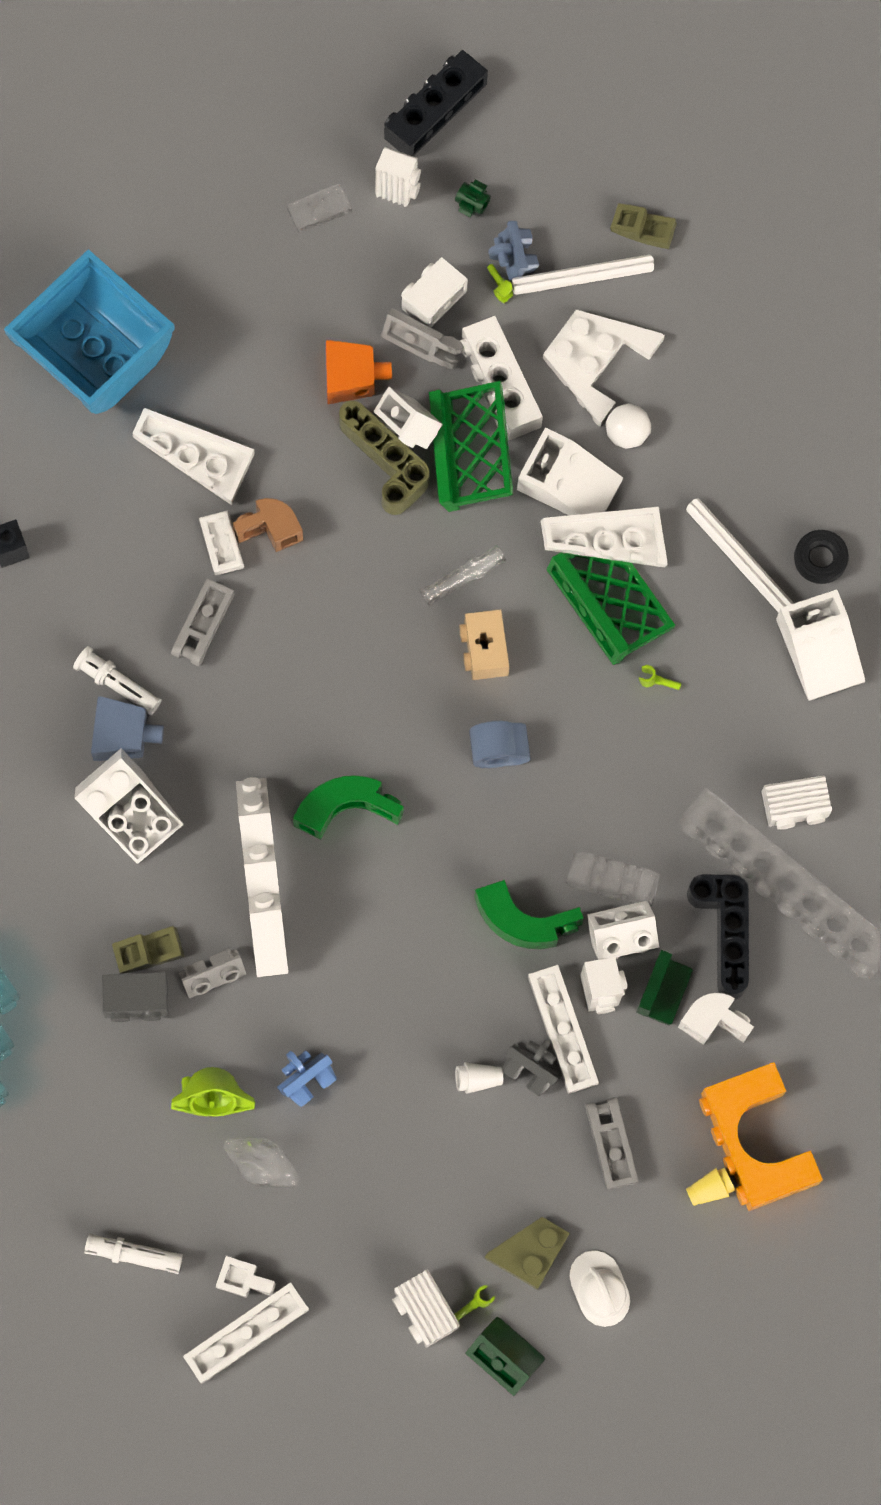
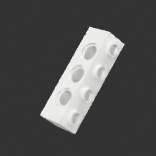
(489, 337)

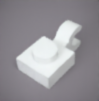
(240, 1277)

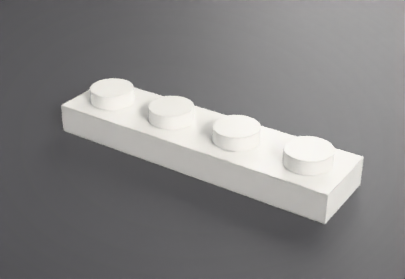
(563, 1029)
(246, 1333)

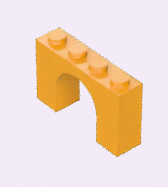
(757, 1181)

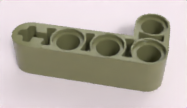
(380, 450)

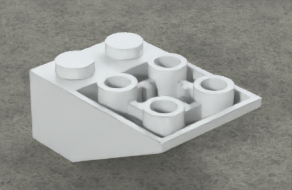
(567, 476)
(821, 644)
(128, 806)

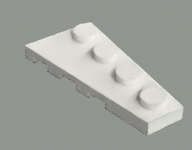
(198, 453)
(611, 535)

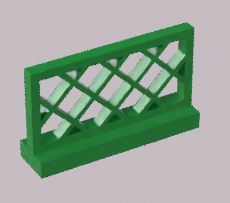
(446, 450)
(594, 615)

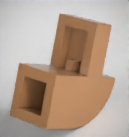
(273, 518)

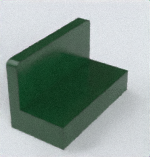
(664, 989)
(505, 1355)

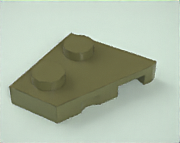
(530, 1251)

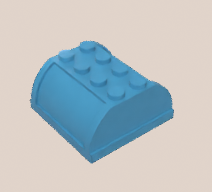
(92, 333)

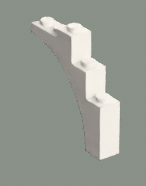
(261, 877)

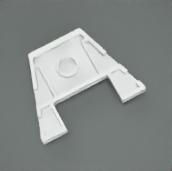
(586, 349)

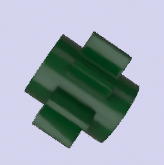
(472, 198)

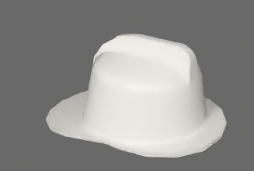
(599, 1288)

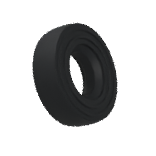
(825, 539)

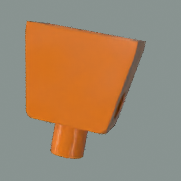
(352, 371)

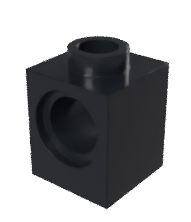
(12, 544)

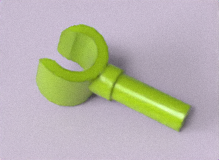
(504, 289)
(656, 679)
(474, 1303)

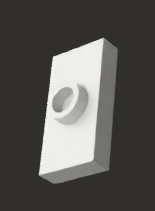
(221, 543)

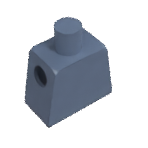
(123, 727)

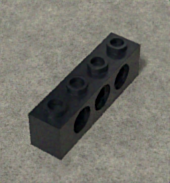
(413, 137)

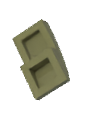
(642, 227)
(148, 950)

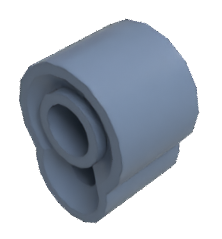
(499, 744)

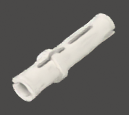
(128, 1252)

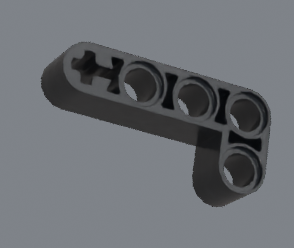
(727, 936)

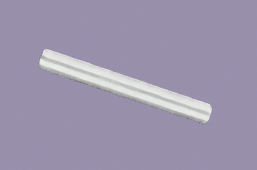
(582, 274)
(738, 554)

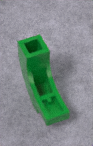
(343, 794)
(518, 928)

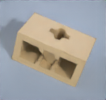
(485, 627)

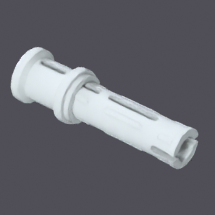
(106, 670)

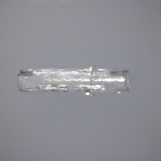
(473, 569)

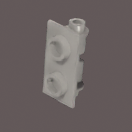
(225, 968)

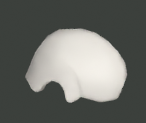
(628, 426)

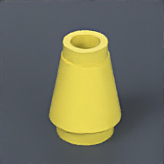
(711, 1187)

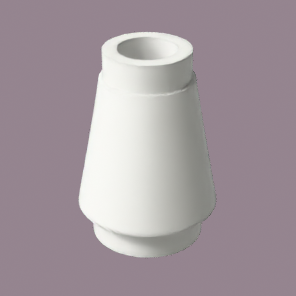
(477, 1077)

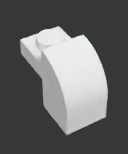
(713, 1011)

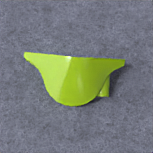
(212, 1093)

